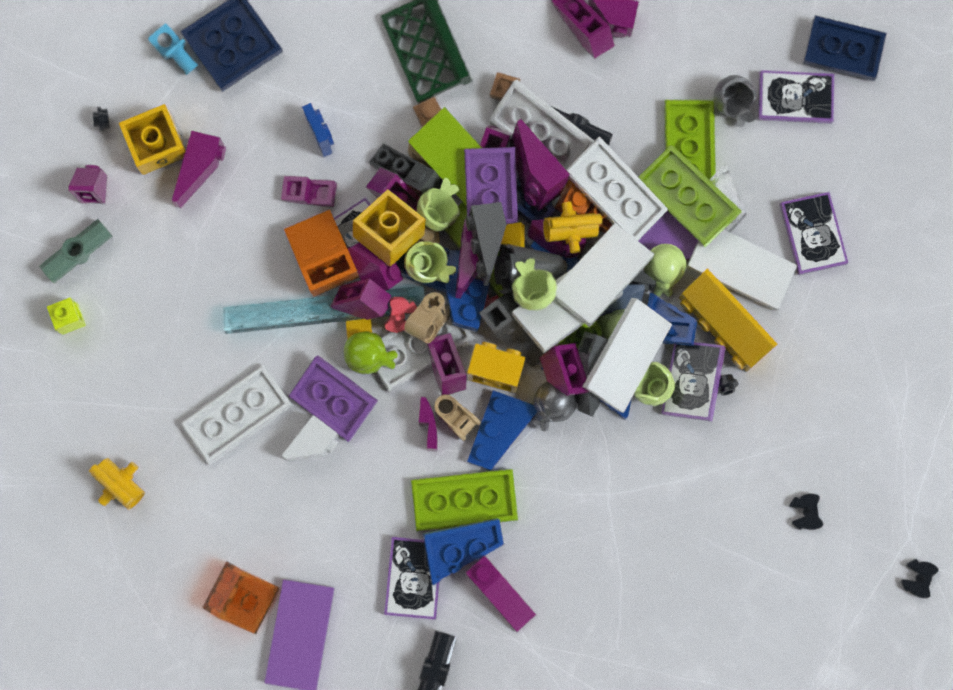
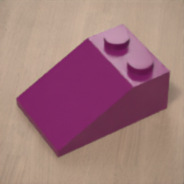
(538, 170)

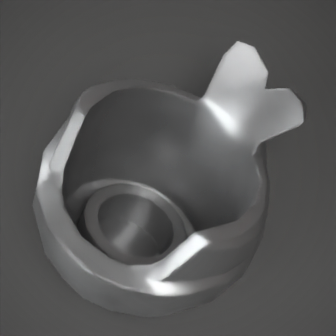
(734, 97)
(552, 406)

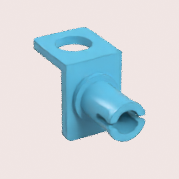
(175, 50)

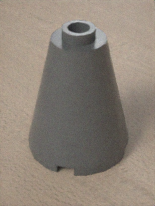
(506, 271)

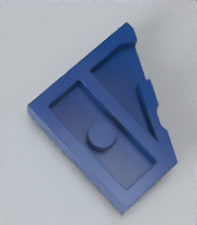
(466, 309)
(683, 325)

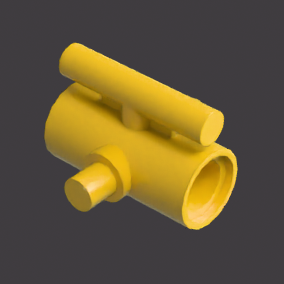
(571, 227)
(117, 483)

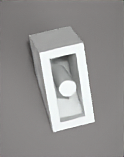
(312, 441)

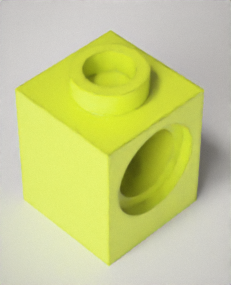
(66, 316)

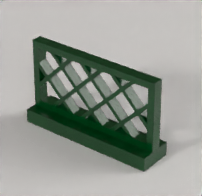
(447, 44)

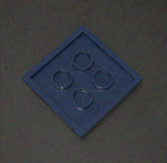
(231, 42)

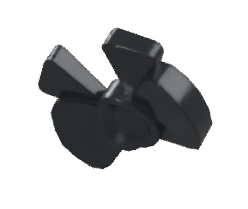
(809, 504)
(925, 572)

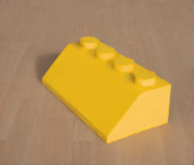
(727, 320)

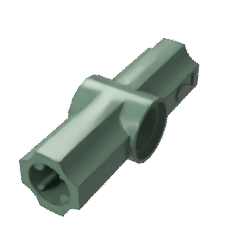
(62, 261)

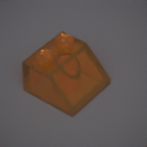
(240, 598)

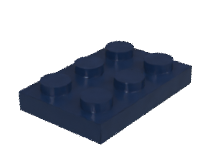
(844, 48)

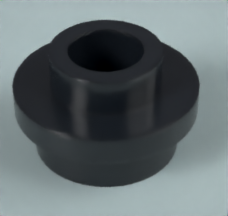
(101, 119)
(727, 385)

